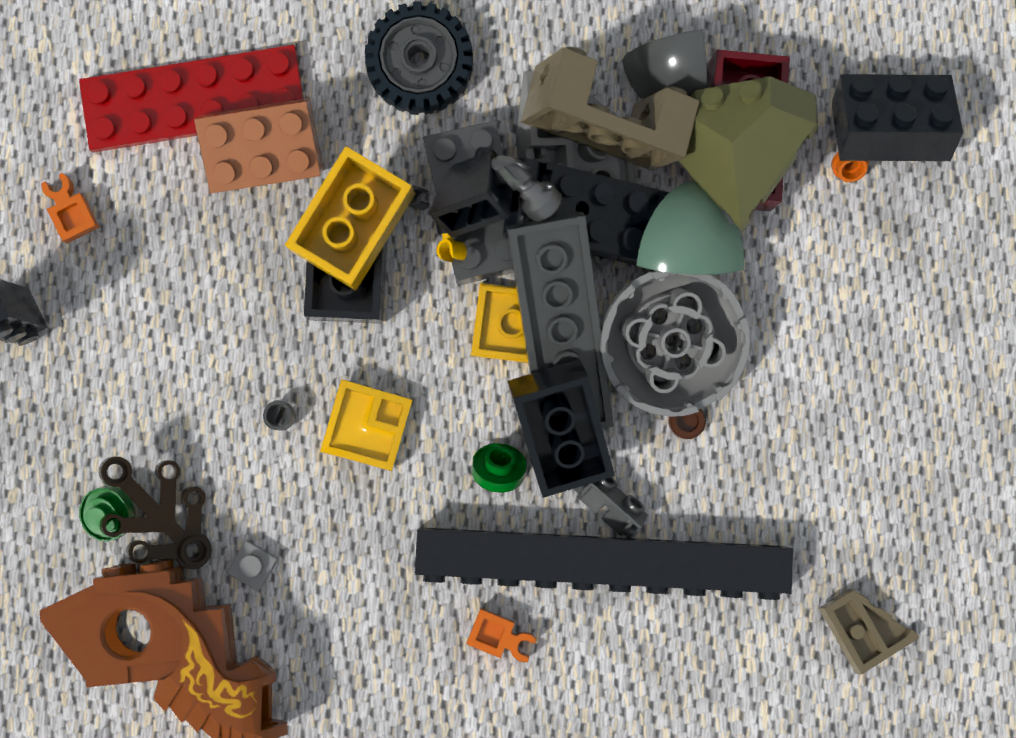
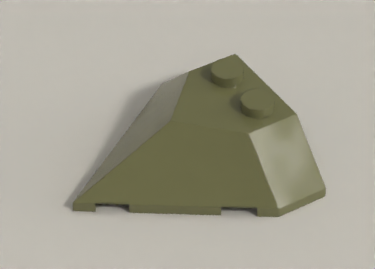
(747, 141)

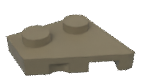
(864, 631)

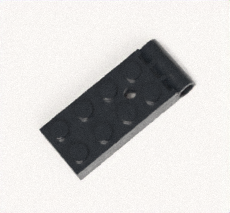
(612, 207)

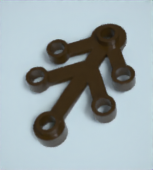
(160, 517)

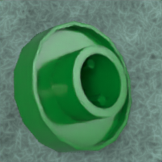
(499, 467)
(100, 503)

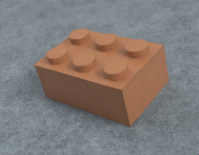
(259, 145)

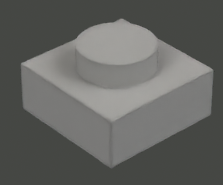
(252, 565)

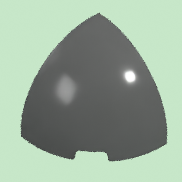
(668, 62)

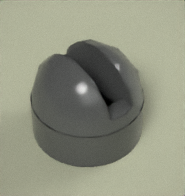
(273, 413)

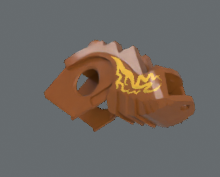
(187, 649)

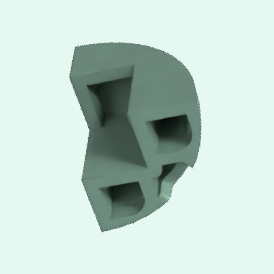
(690, 236)

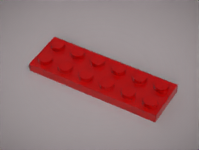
(166, 99)

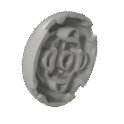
(715, 351)

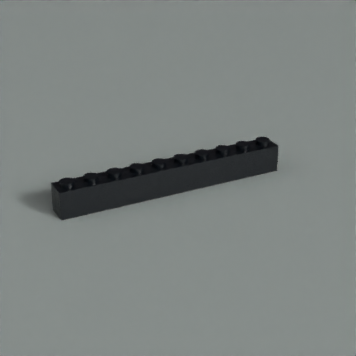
(604, 560)

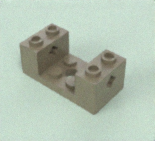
(649, 138)

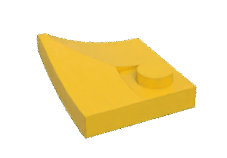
(366, 425)

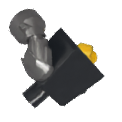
(481, 194)

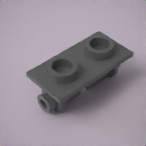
(624, 512)

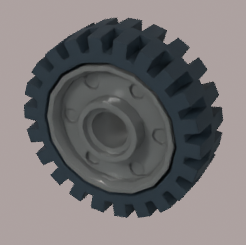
(415, 31)

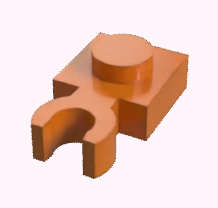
(71, 213)
(494, 634)

